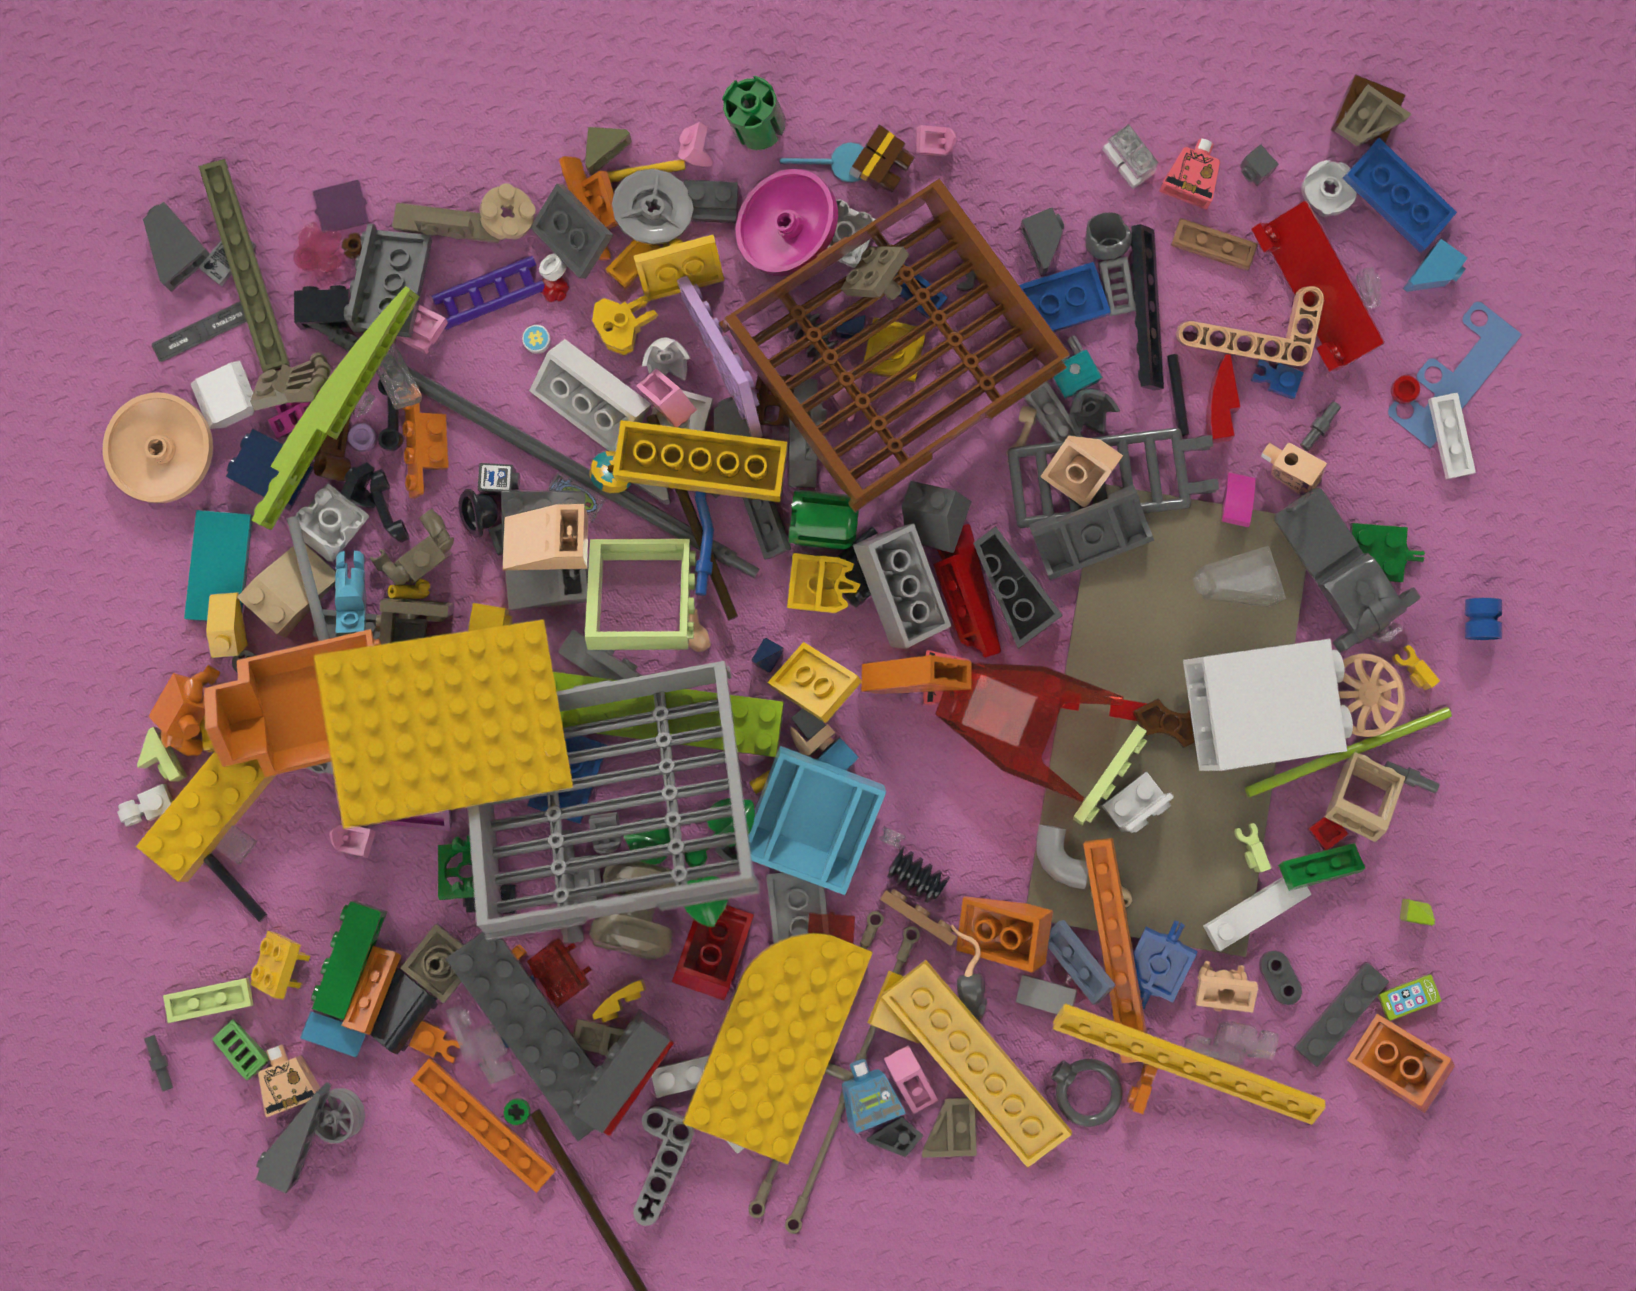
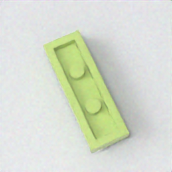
(208, 1000)

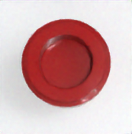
(1405, 389)

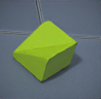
(1416, 912)

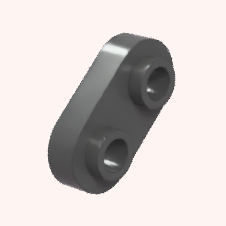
(1280, 978)

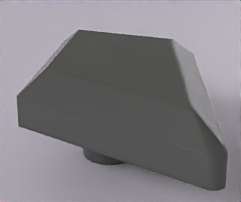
(897, 1137)

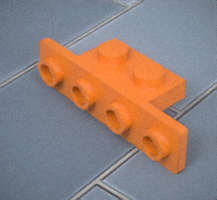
(592, 192)
(424, 446)

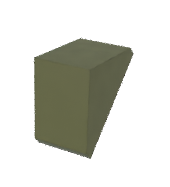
(603, 146)

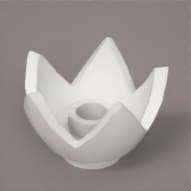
(667, 357)

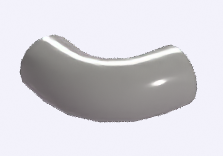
(1056, 861)

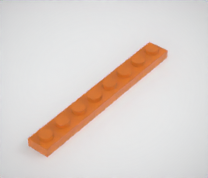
(1114, 934)

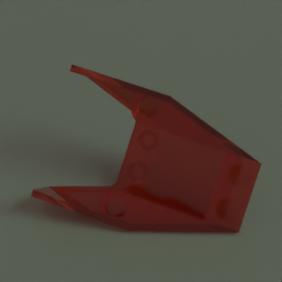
(1013, 715)

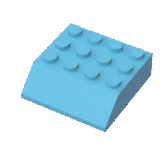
(814, 820)

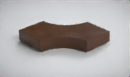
(1158, 719)

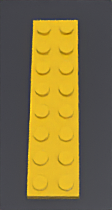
(976, 1063)

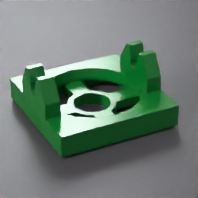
(445, 853)

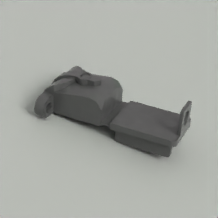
(1342, 572)

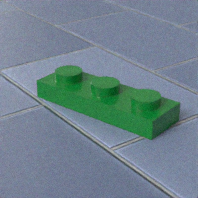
(1321, 867)

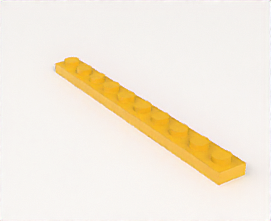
(1188, 1064)

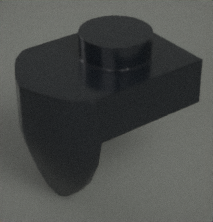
(356, 484)

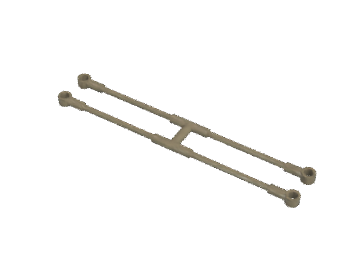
(839, 1073)

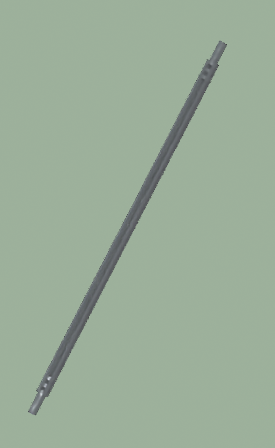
(549, 455)

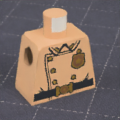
(1305, 469)
(286, 1082)

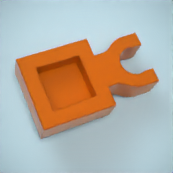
(431, 1040)
(1139, 1095)

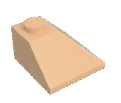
(1081, 468)

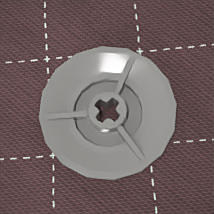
(654, 188)

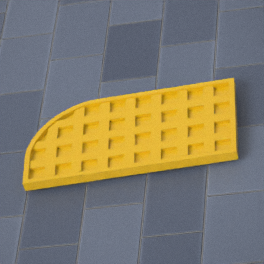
(777, 1043)

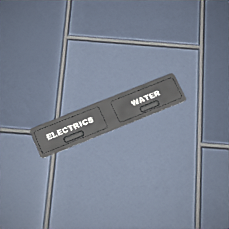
(199, 332)

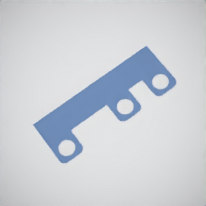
(1494, 344)

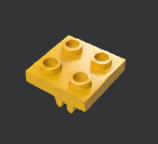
(276, 965)

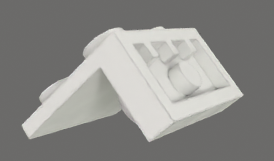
(1136, 803)

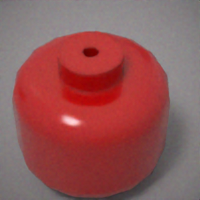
(555, 289)

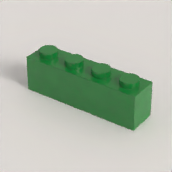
(348, 958)

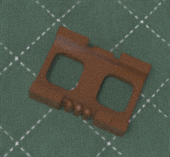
(765, 400)

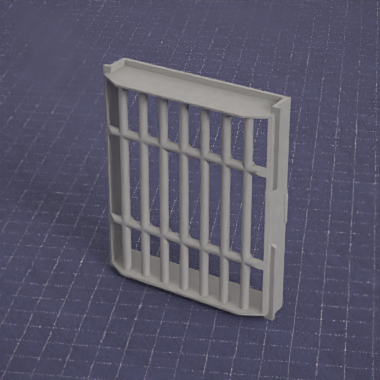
(484, 826)

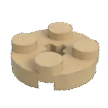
(506, 197)

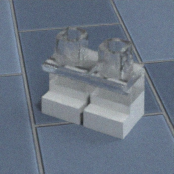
(1129, 149)

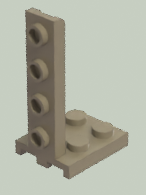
(408, 609)

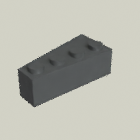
(1020, 596)
(621, 1071)

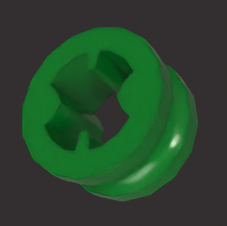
(511, 1118)

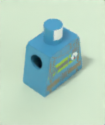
(869, 1098)

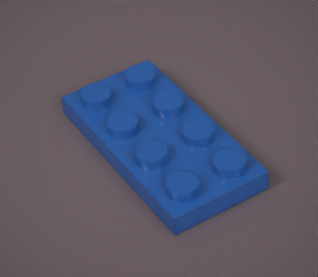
(1399, 195)

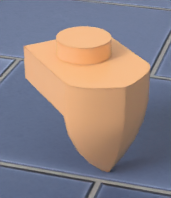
(821, 740)

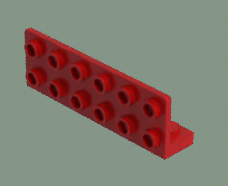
(1308, 261)

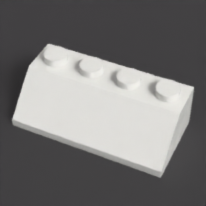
(587, 394)

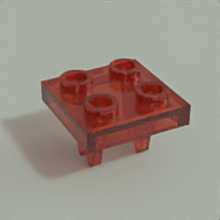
(558, 972)

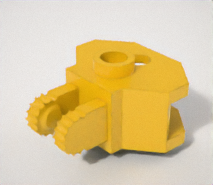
(625, 326)

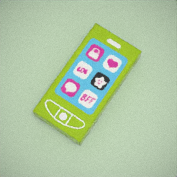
(1409, 997)

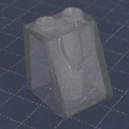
(1242, 579)

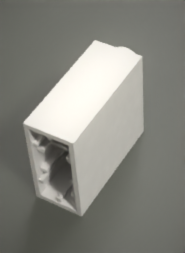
(1267, 705)

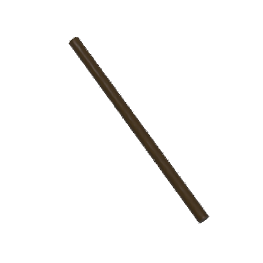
(697, 531)
(588, 1201)

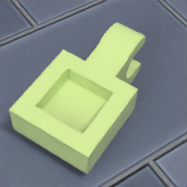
(1256, 855)

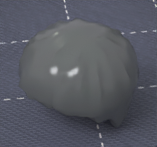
(1107, 236)

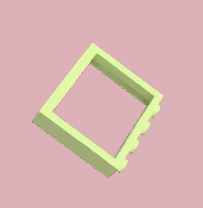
(639, 550)

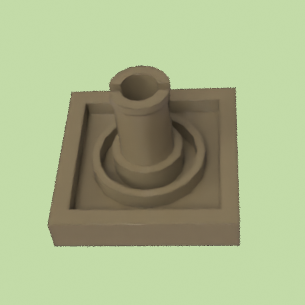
(876, 273)
(429, 966)

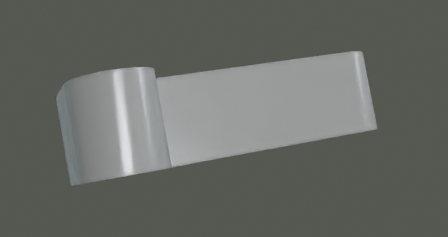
(659, 1167)

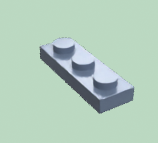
(1079, 963)

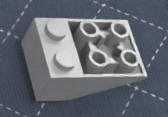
(546, 587)

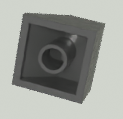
(936, 514)

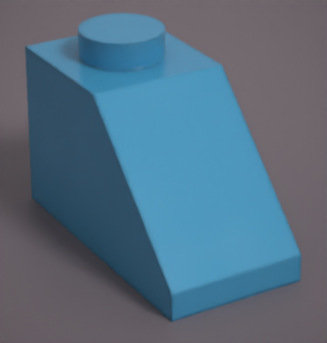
(1438, 268)

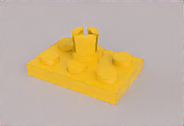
(662, 267)
(814, 682)

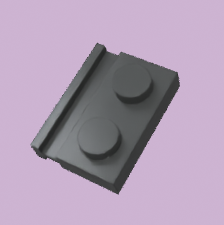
(713, 200)

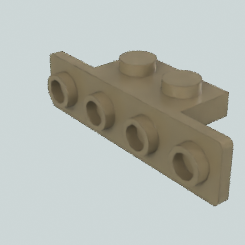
(440, 222)

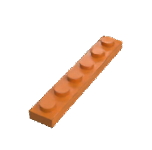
(483, 1125)

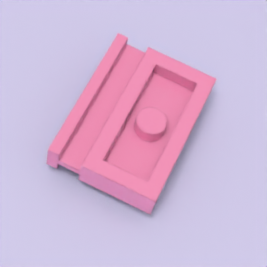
(426, 329)

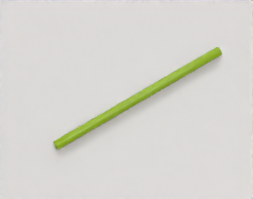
(1358, 747)

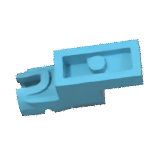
(350, 595)

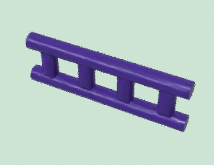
(496, 277)

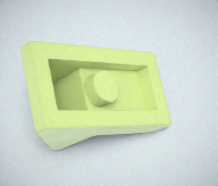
(155, 751)

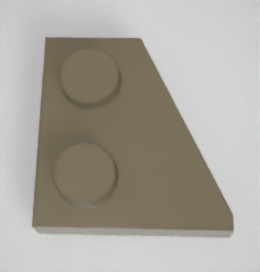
(1370, 117)
(953, 1130)

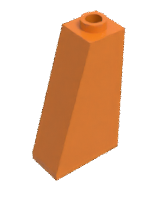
(916, 675)

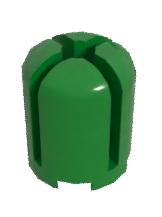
(754, 113)
(822, 520)

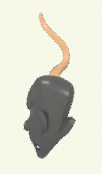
(972, 986)

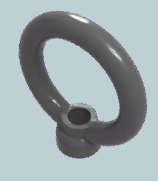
(1065, 1074)

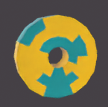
(602, 477)

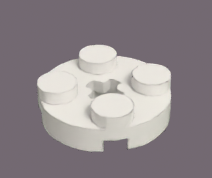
(1327, 203)

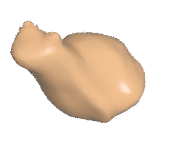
(701, 638)

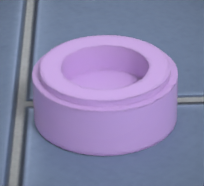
(362, 437)

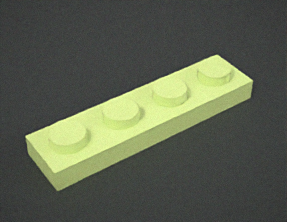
(1117, 767)

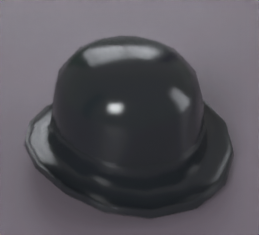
(477, 511)

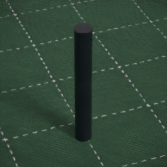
(1178, 395)
(234, 886)

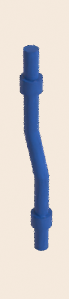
(704, 565)

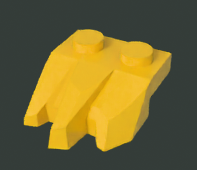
(819, 583)

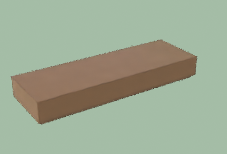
(1214, 244)

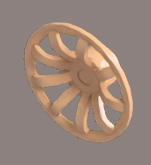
(1372, 694)

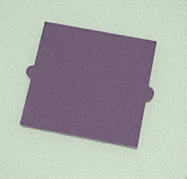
(341, 206)

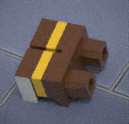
(878, 157)

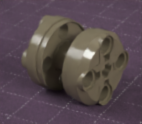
(634, 930)

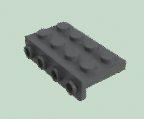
(382, 270)

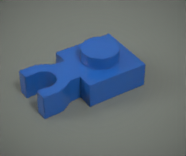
(1281, 380)

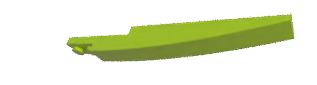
(332, 406)

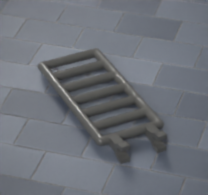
(1121, 441)

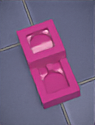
(1238, 499)

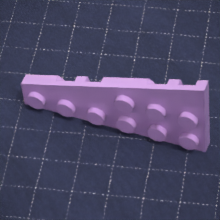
(728, 364)

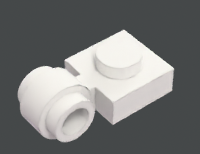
(152, 804)

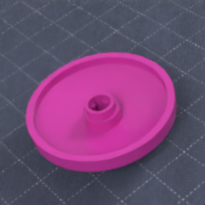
(786, 221)

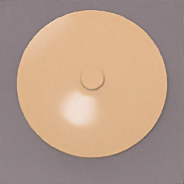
(157, 447)

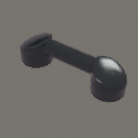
(390, 438)
(379, 484)

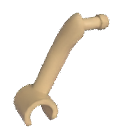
(1027, 416)

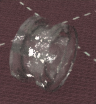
(891, 837)

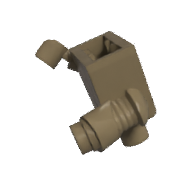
(421, 557)

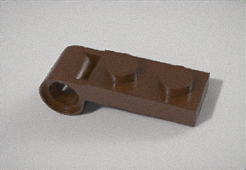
(331, 459)

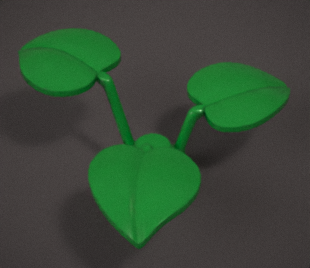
(707, 912)

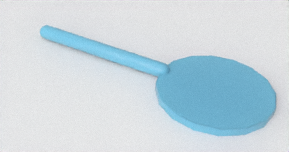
(841, 161)

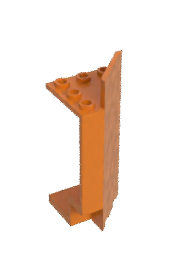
(275, 708)

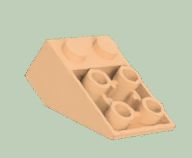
(547, 539)

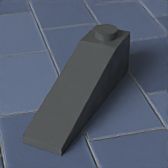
(284, 1160)

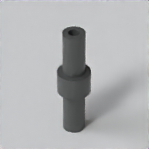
(1320, 426)
(1413, 777)
(158, 1063)

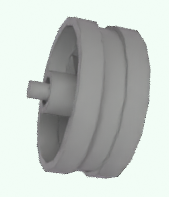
(336, 1116)

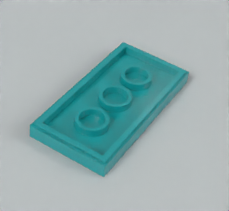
(217, 559)

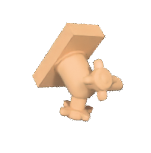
(1225, 989)

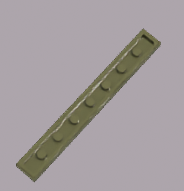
(244, 265)

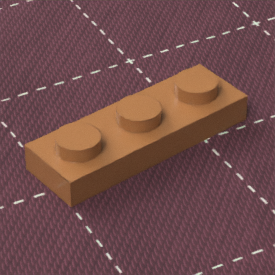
(919, 916)

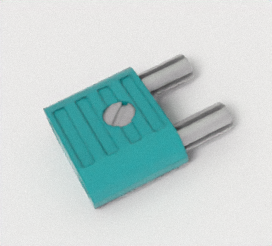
(1080, 371)

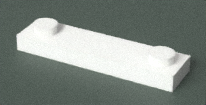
(1253, 913)

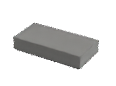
(1044, 994)

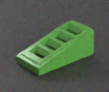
(255, 1050)

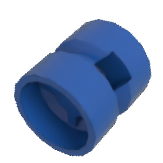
(1483, 619)

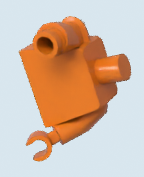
(182, 710)

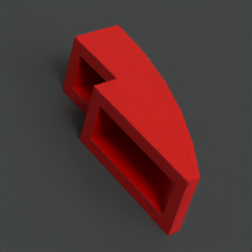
(1222, 402)

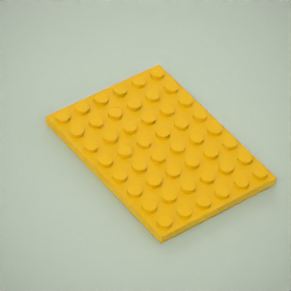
(442, 722)

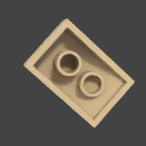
(280, 594)

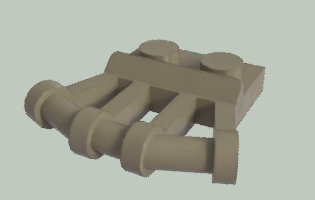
(291, 383)

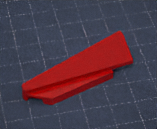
(967, 595)

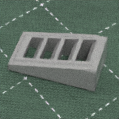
(1127, 284)

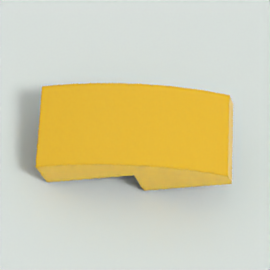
(610, 1007)

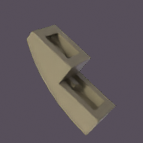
(596, 1036)

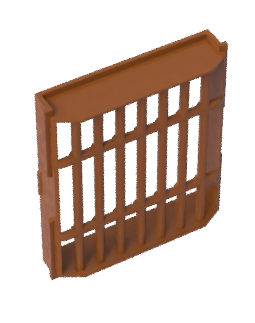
(993, 280)

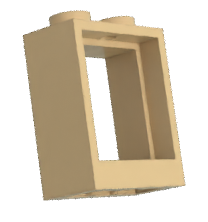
(1355, 817)

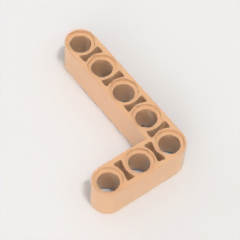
(1258, 341)

